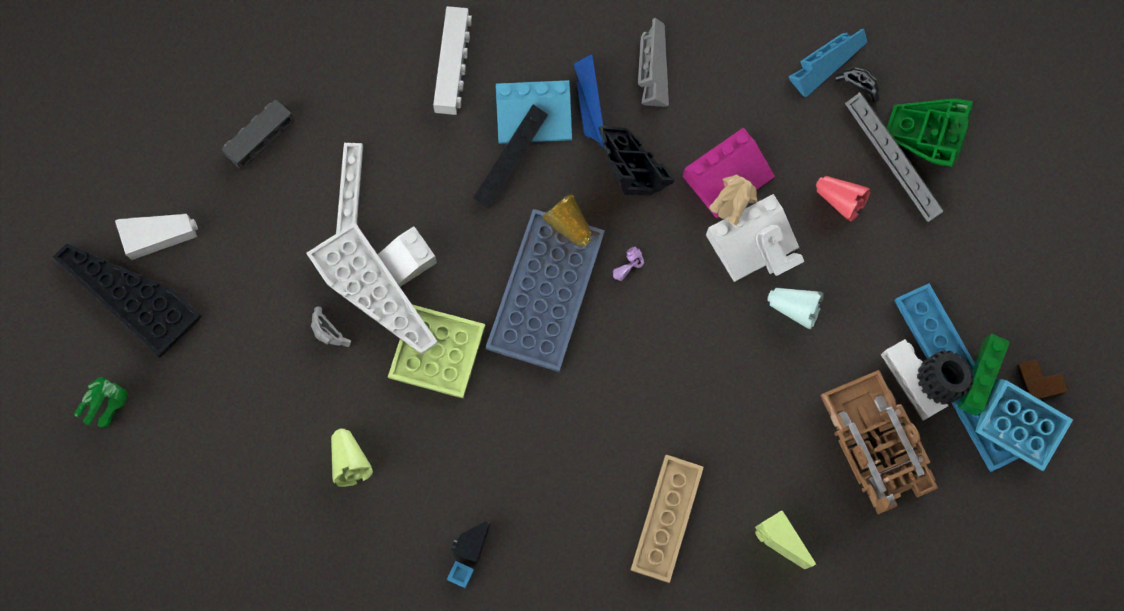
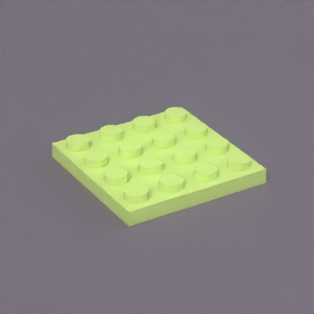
(446, 365)

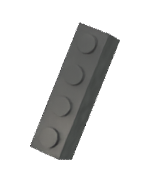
(258, 134)

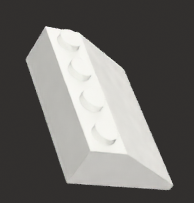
(738, 244)

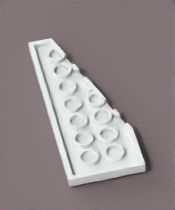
(360, 276)

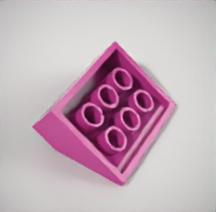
(732, 157)

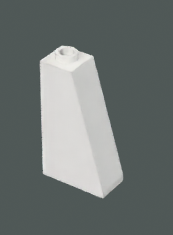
(151, 234)

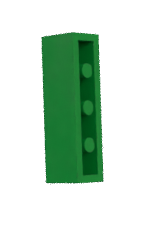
(984, 374)

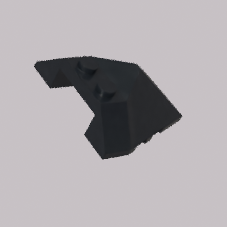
(631, 165)

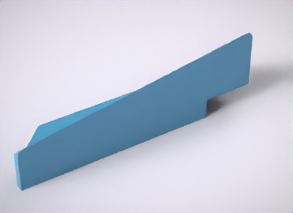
(826, 61)

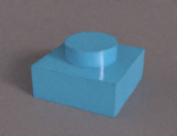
(460, 574)

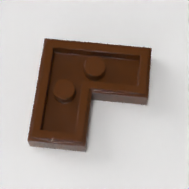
(1040, 386)

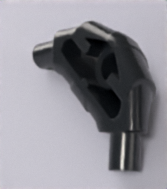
(862, 79)

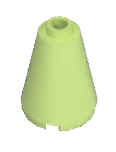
(348, 459)

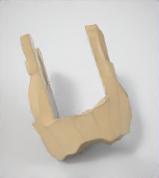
(734, 198)

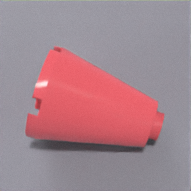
(843, 196)

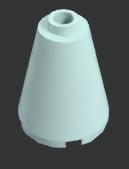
(797, 304)

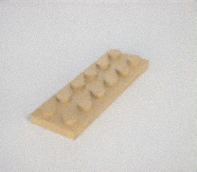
(667, 518)

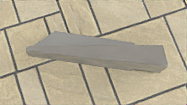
(653, 66)

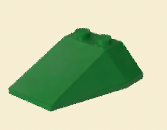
(932, 128)

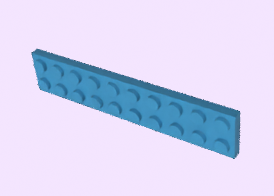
(936, 333)

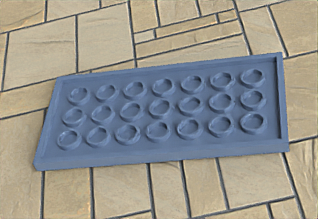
(543, 295)

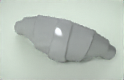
(325, 331)

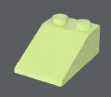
(782, 537)

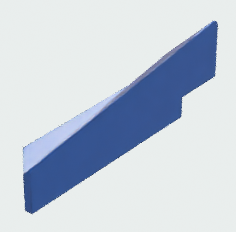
(589, 98)

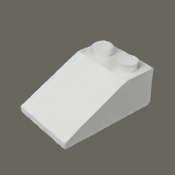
(407, 256)

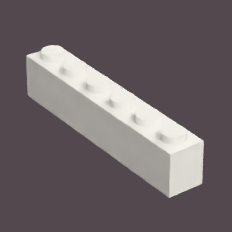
(451, 60)

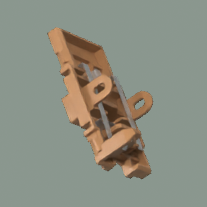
(861, 409)

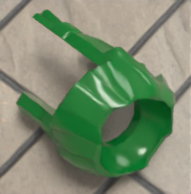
(95, 395)

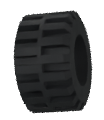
(936, 385)

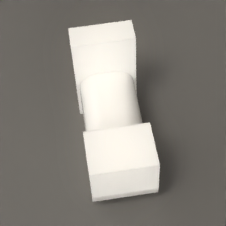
(769, 243)

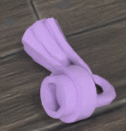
(632, 254)

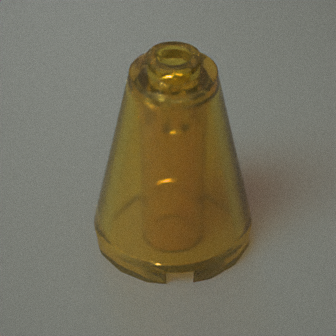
(569, 221)

